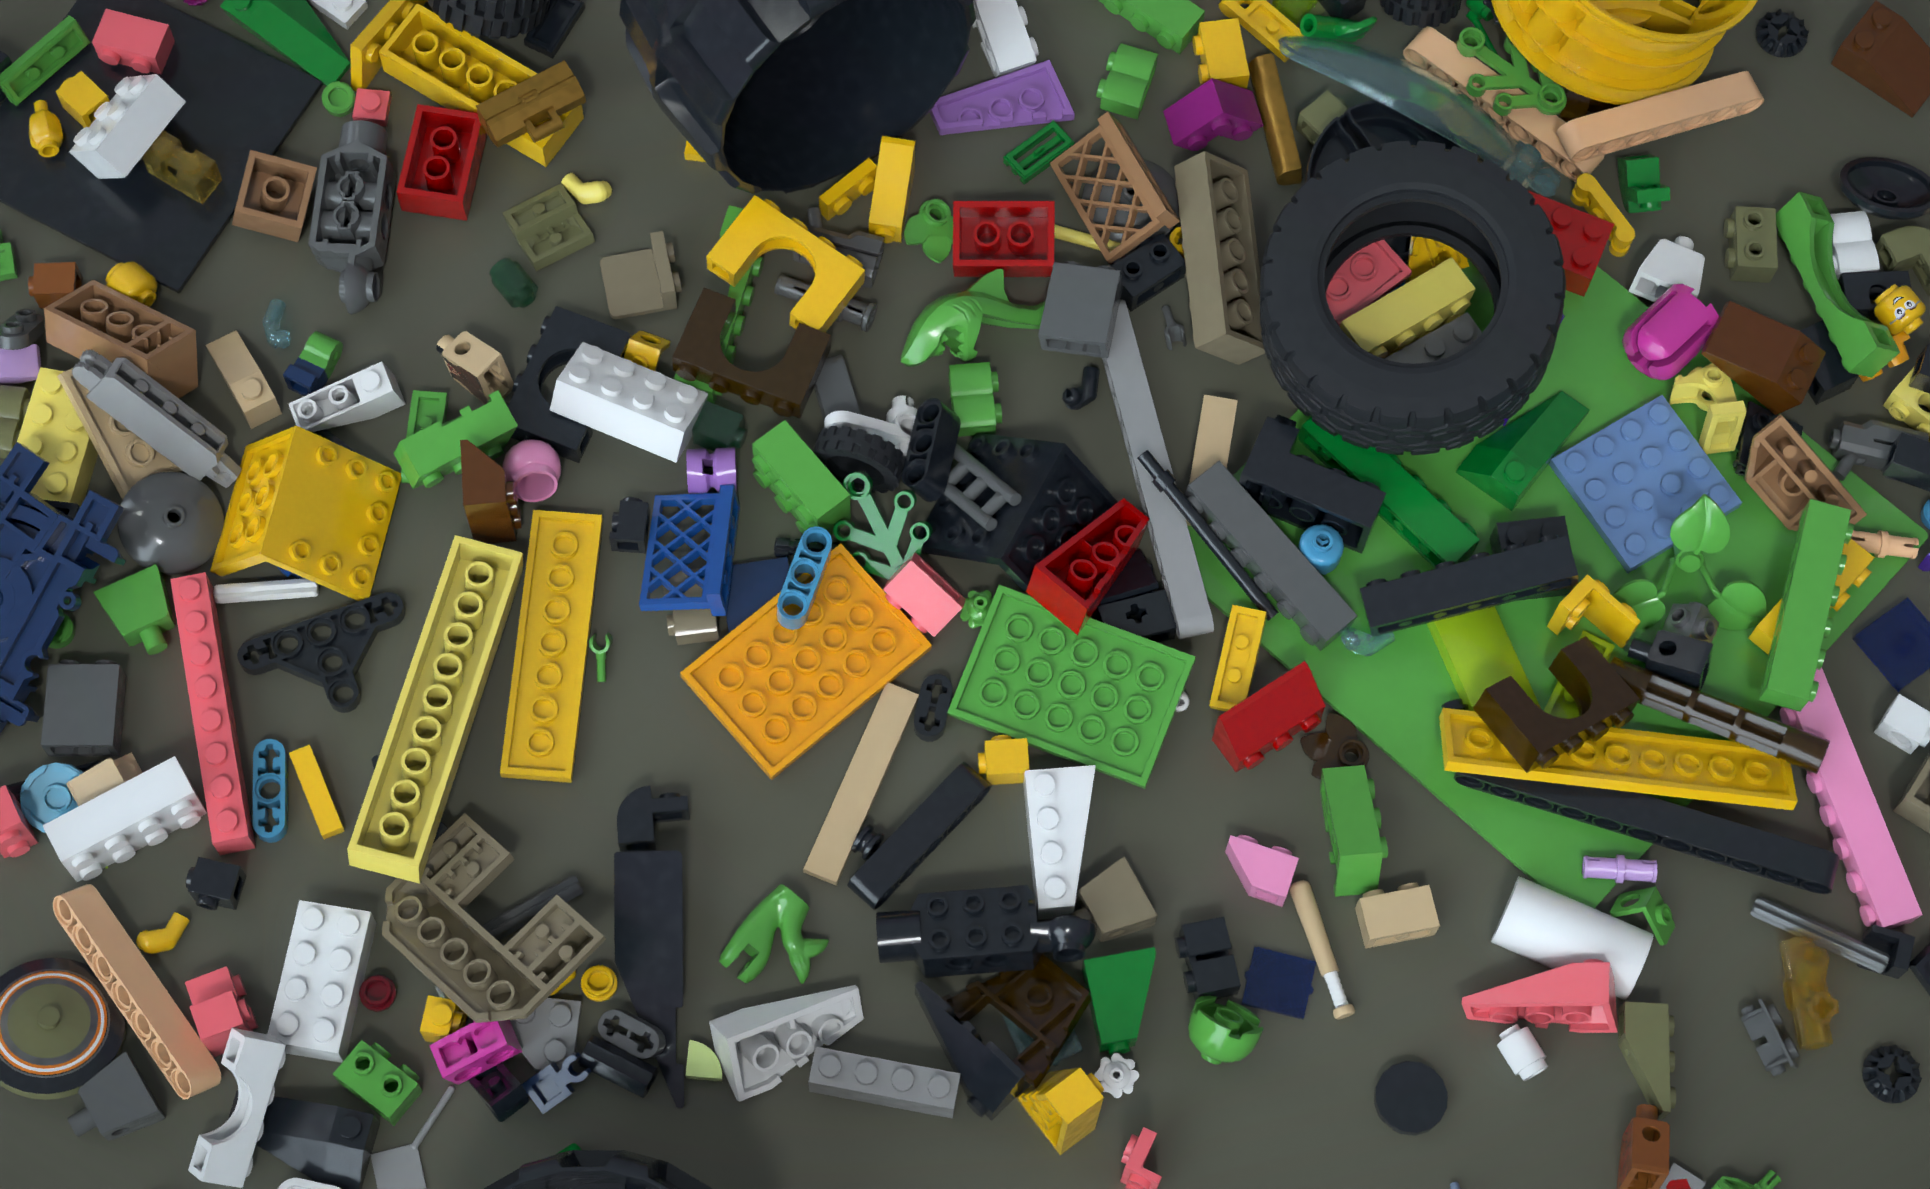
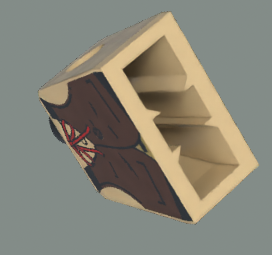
(475, 365)

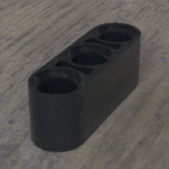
(931, 450)

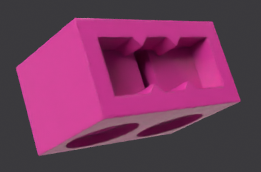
(475, 1049)

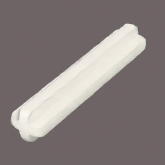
(265, 590)

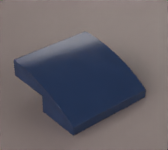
(753, 587)

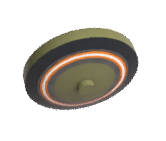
(55, 1028)

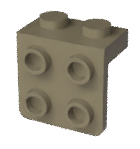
(641, 280)

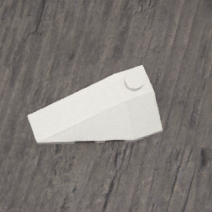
(773, 1037)

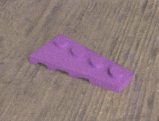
(1007, 101)

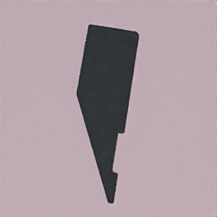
(651, 945)

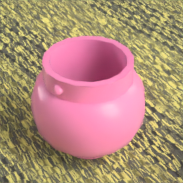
(533, 469)

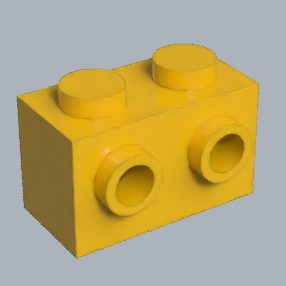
(1221, 52)

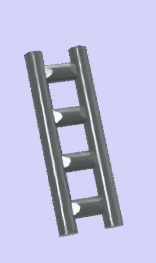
(984, 479)

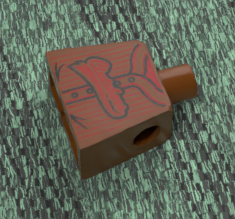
(1644, 1151)

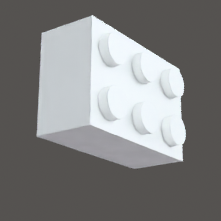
(126, 126)

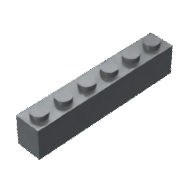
(1270, 557)

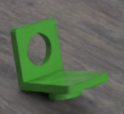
(1652, 905)

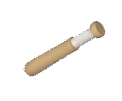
(1317, 937)

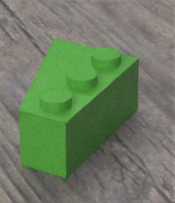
(437, 449)
(1352, 829)

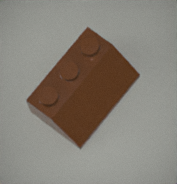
(488, 497)

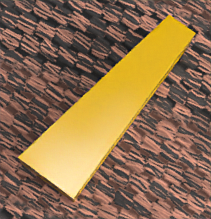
(316, 791)

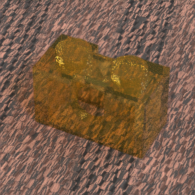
(196, 171)

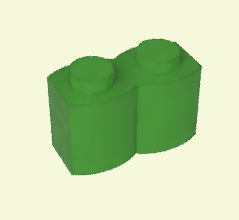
(1128, 80)
(973, 398)

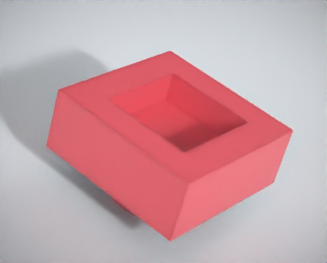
(372, 106)

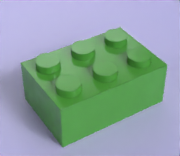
(799, 480)

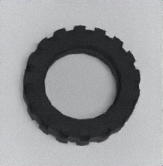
(855, 450)

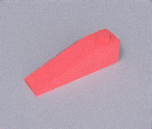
(1569, 995)

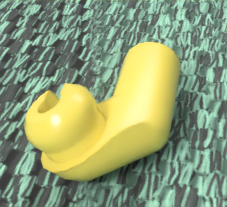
(587, 192)

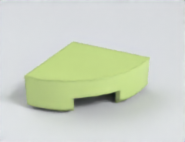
(702, 1063)

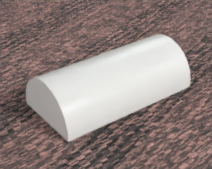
(1564, 932)

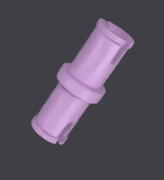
(1619, 869)

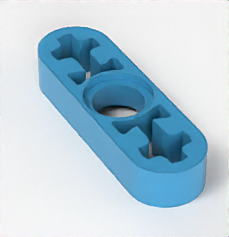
(280, 815)

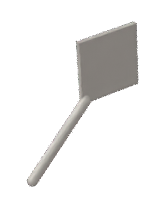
(402, 1165)

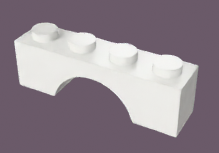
(227, 1152)

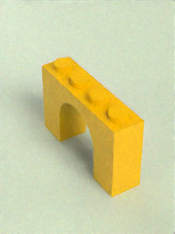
(764, 229)

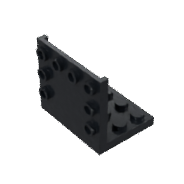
(1055, 505)

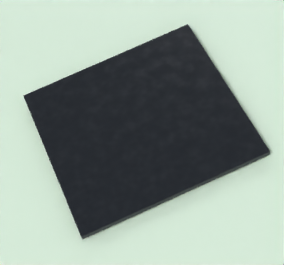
(232, 106)

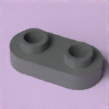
(21, 330)

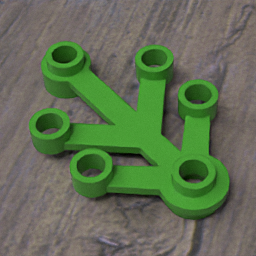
(1511, 77)

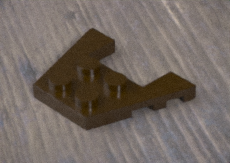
(1038, 1001)

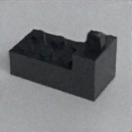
(1305, 492)

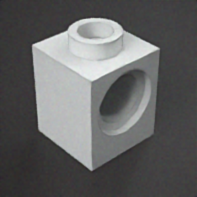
(1905, 725)

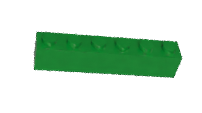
(1407, 506)

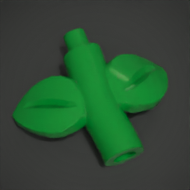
(1335, 28)

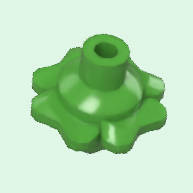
(976, 608)

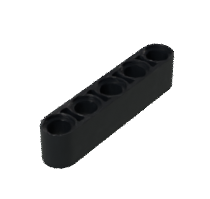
(919, 835)

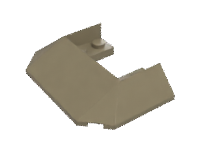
(463, 957)

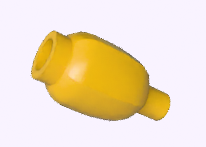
(45, 130)

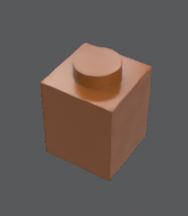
(53, 281)

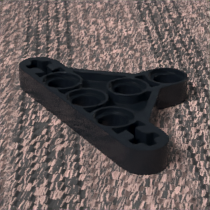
(310, 654)

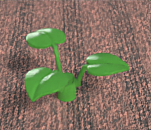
(1697, 531)

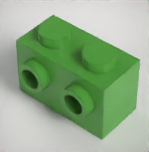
(378, 1081)

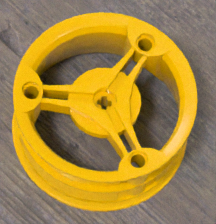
(1607, 54)

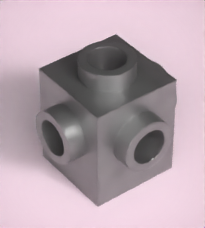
(1691, 621)

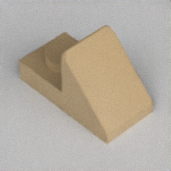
(103, 778)

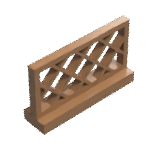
(1131, 167)

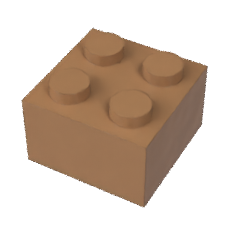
(274, 196)

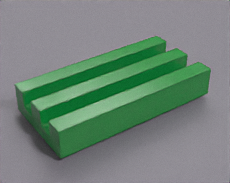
(1018, 168)

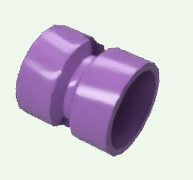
(723, 465)

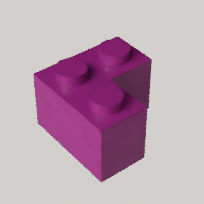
(1213, 111)

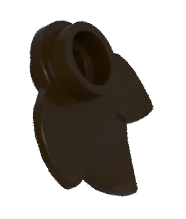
(1330, 747)

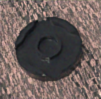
(1410, 1098)

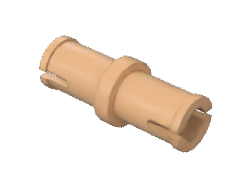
(1884, 544)

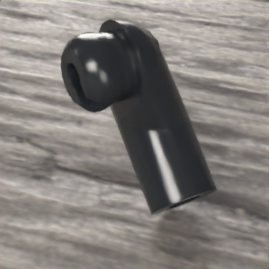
(1084, 394)

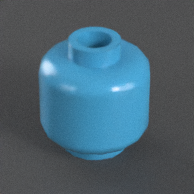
(1322, 547)

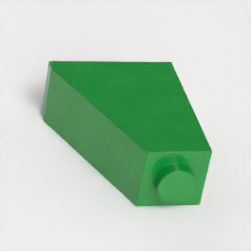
(1118, 996)

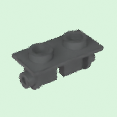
(1778, 1049)

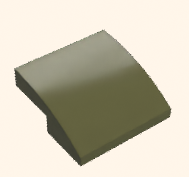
(548, 227)

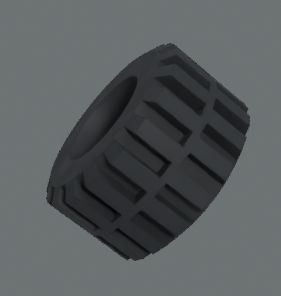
(1422, 12)

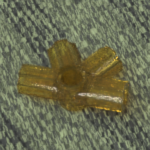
(1807, 991)

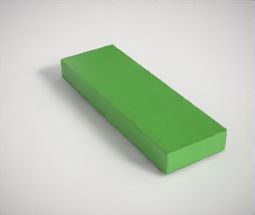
(43, 60)

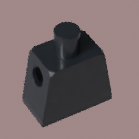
(1675, 657)

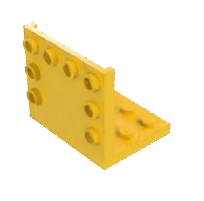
(309, 512)

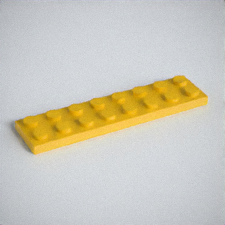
(552, 646)

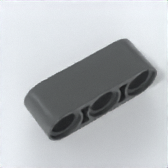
(835, 388)

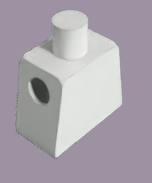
(1669, 265)

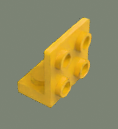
(1593, 601)

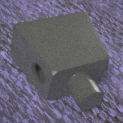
(116, 1101)

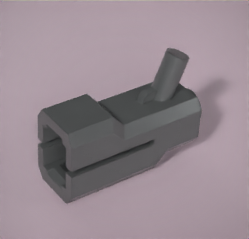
(861, 245)
(1865, 444)

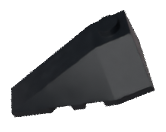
(319, 1140)

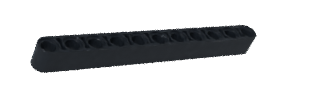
(1673, 828)

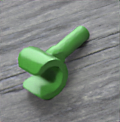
(600, 655)

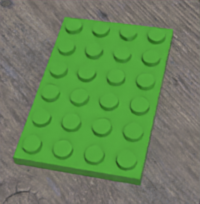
(1075, 696)

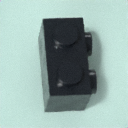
(1149, 270)

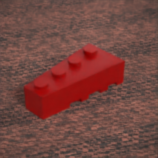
(1086, 566)

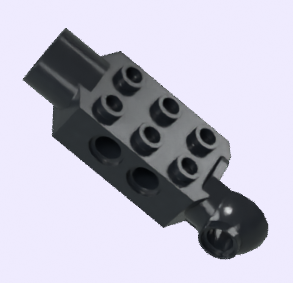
(979, 933)

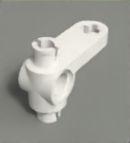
(895, 429)

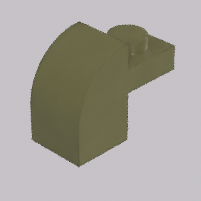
(1907, 249)

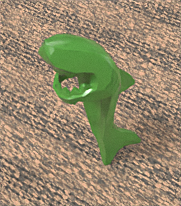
(958, 319)

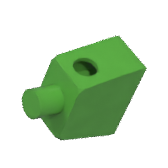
(139, 608)

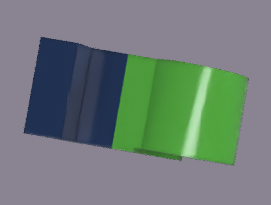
(314, 364)

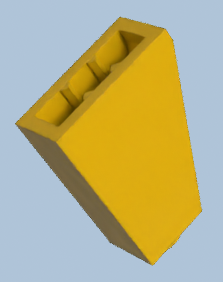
(892, 188)

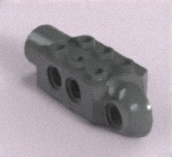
(354, 211)

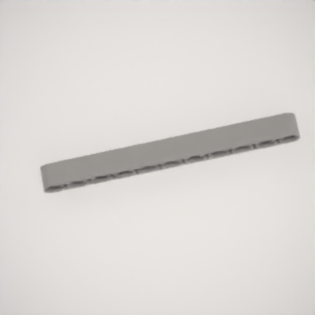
(1166, 523)

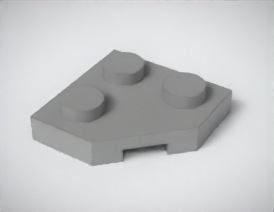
(549, 1032)

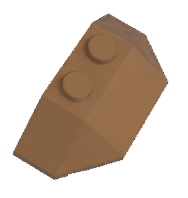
(1790, 473)

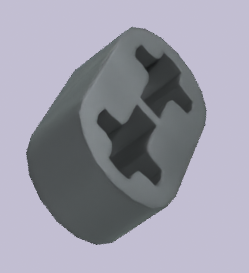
(635, 1027)

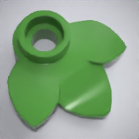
(933, 234)

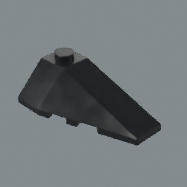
(986, 1071)

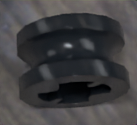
(867, 842)

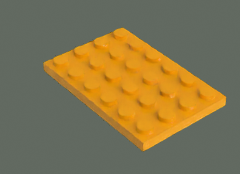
(793, 687)

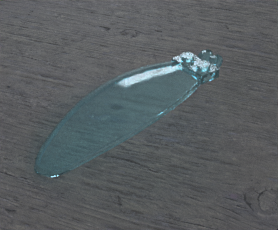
(1425, 100)

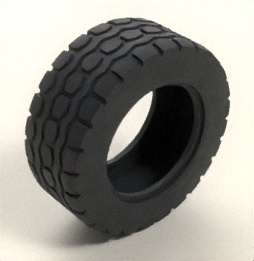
(1429, 196)

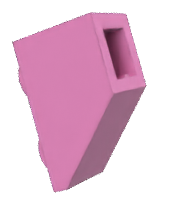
(1262, 870)

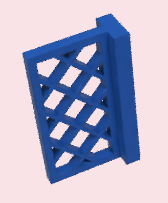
(718, 559)

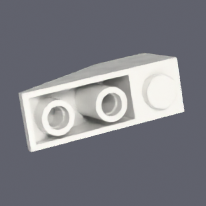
(349, 400)

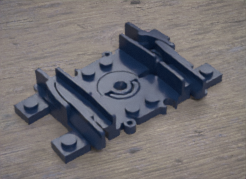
(41, 583)

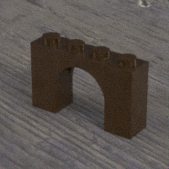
(782, 387)
(1540, 738)

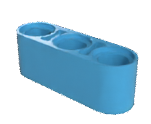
(804, 562)

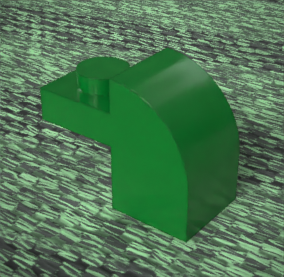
(1641, 183)

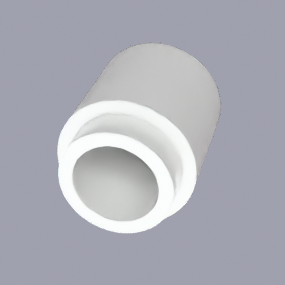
(1522, 1052)

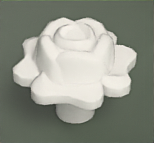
(1117, 1075)

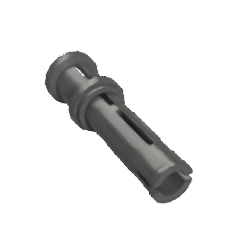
(855, 311)

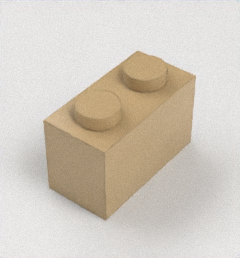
(1397, 915)

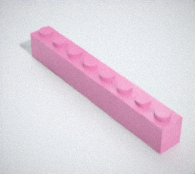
(1854, 816)

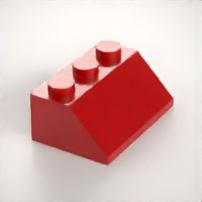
(1269, 718)

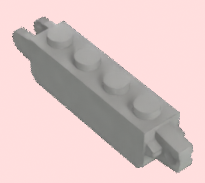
(156, 417)

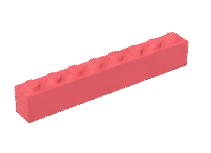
(212, 714)

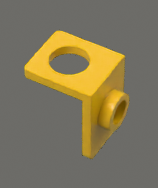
(645, 352)

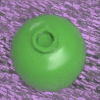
(1223, 1031)

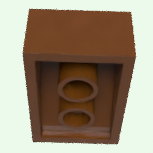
(1887, 59)
(1763, 356)

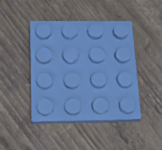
(1640, 479)

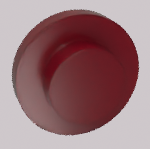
(377, 993)

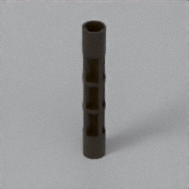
(1724, 717)

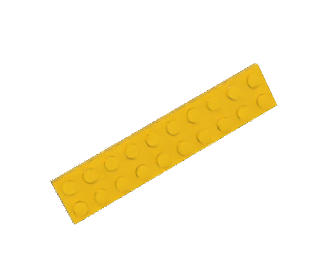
(1631, 763)

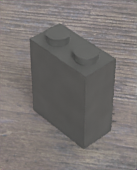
(1081, 309)
(84, 709)

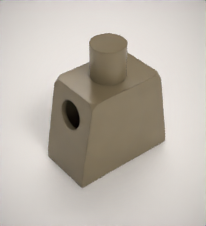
(1115, 903)

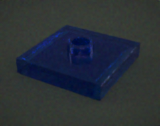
(1898, 644)

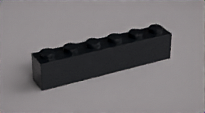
(1469, 585)

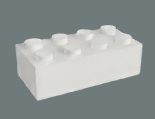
(628, 401)
(125, 820)
(322, 980)

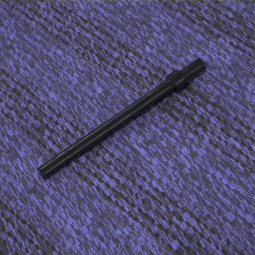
(1164, 482)

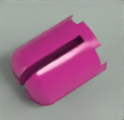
(1669, 333)

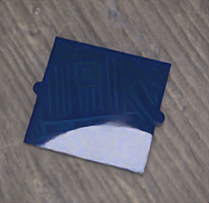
(1278, 983)

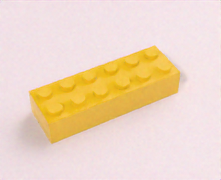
(462, 73)

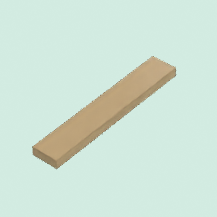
(861, 783)

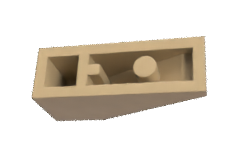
(244, 379)

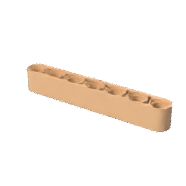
(1440, 56)
(1659, 116)
(137, 991)

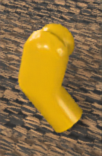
(163, 939)

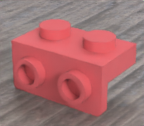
(1135, 1157)

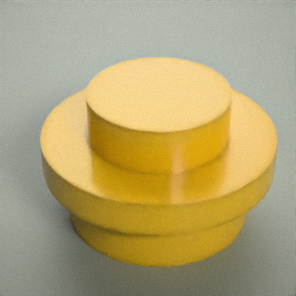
(599, 983)

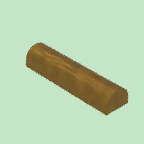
(1275, 120)

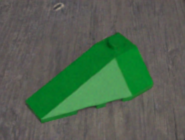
(293, 32)
(1518, 453)

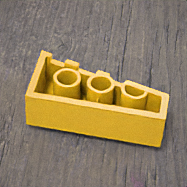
(1064, 1106)

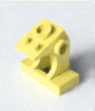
(1724, 412)

